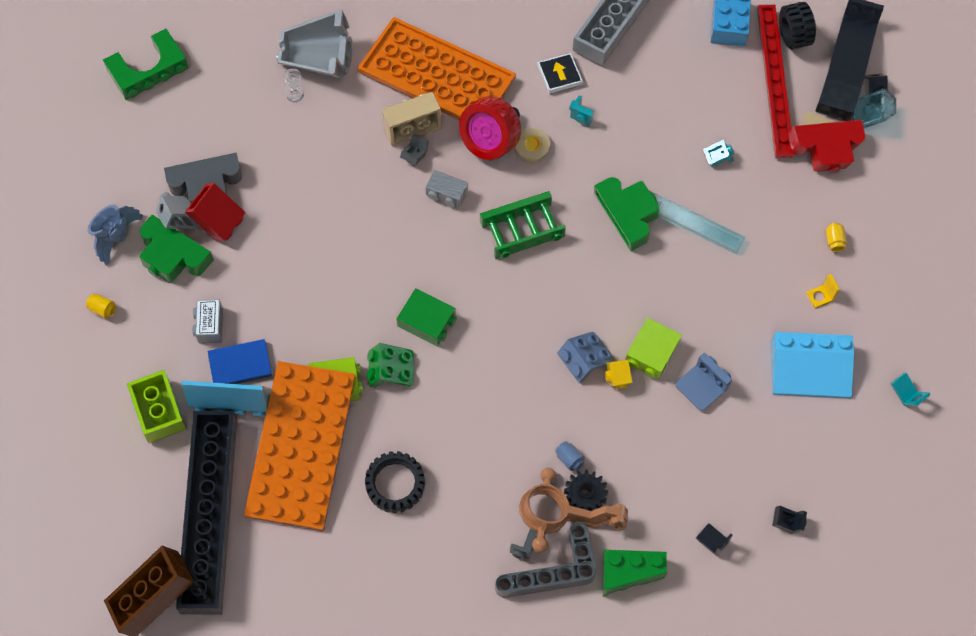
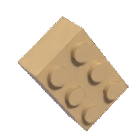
(411, 117)

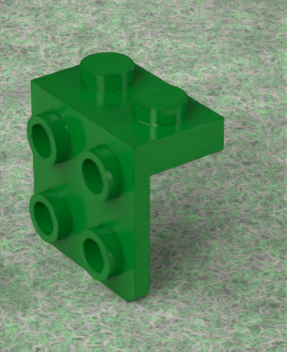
(390, 365)

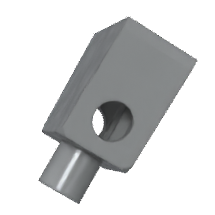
(172, 214)

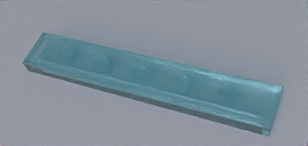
(699, 225)

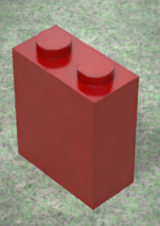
(215, 212)

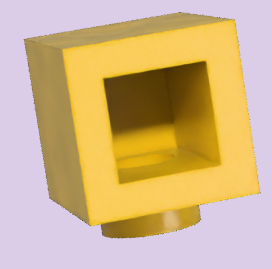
(618, 373)

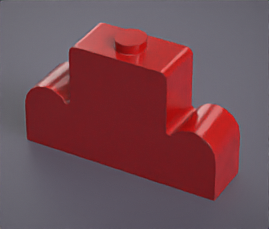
(828, 143)

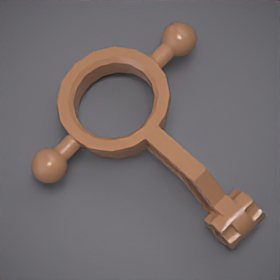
(615, 515)

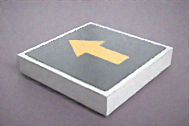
(559, 73)

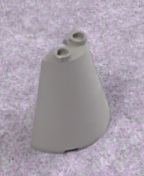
(318, 45)

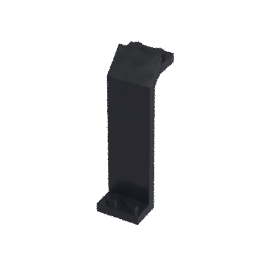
(850, 59)

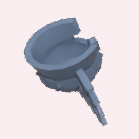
(111, 227)

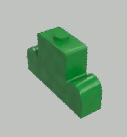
(628, 209)
(171, 251)

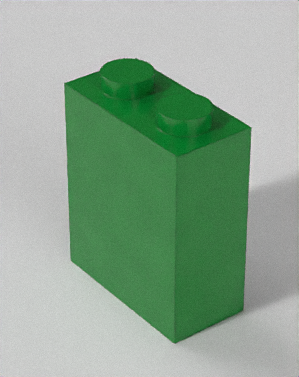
(426, 317)

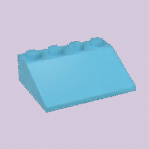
(812, 364)
(227, 397)

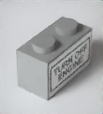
(208, 321)

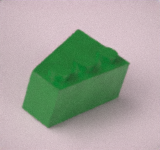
(631, 568)

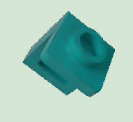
(579, 113)

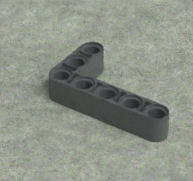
(554, 572)

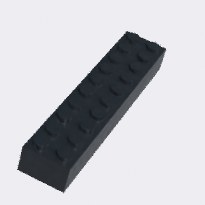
(208, 511)

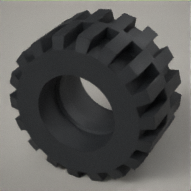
(797, 25)

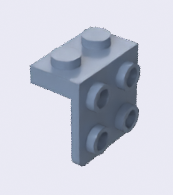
(584, 354)
(704, 382)

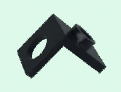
(877, 82)
(713, 539)

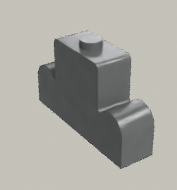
(194, 175)

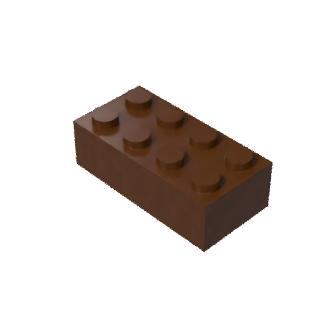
(148, 591)

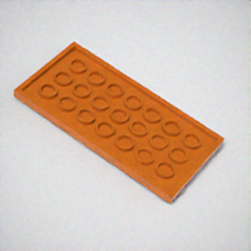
(424, 63)
(300, 445)

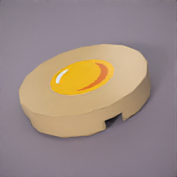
(533, 145)

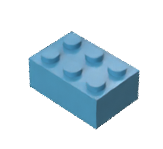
(730, 22)

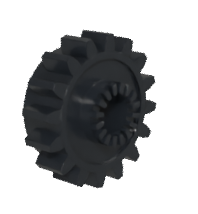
(586, 482)

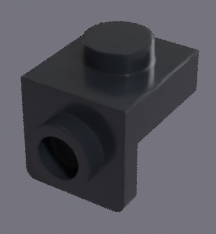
(789, 520)

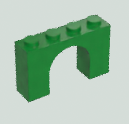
(134, 82)

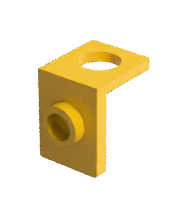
(829, 290)

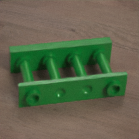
(522, 208)

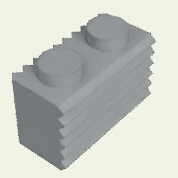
(446, 189)

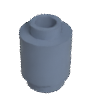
(570, 456)

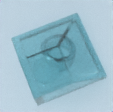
(875, 108)

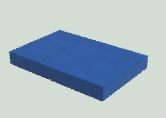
(240, 362)

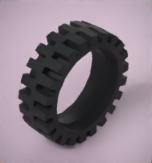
(390, 459)

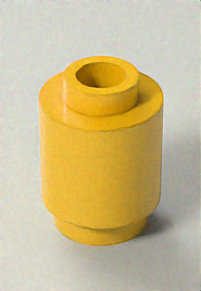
(836, 237)
(101, 305)

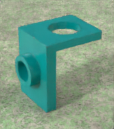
(907, 391)

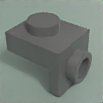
(415, 150)
(525, 551)

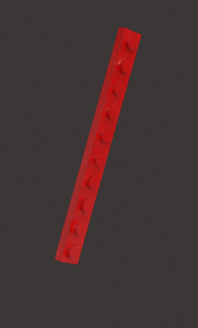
(775, 80)

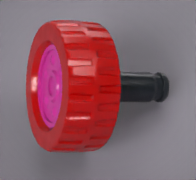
(490, 128)

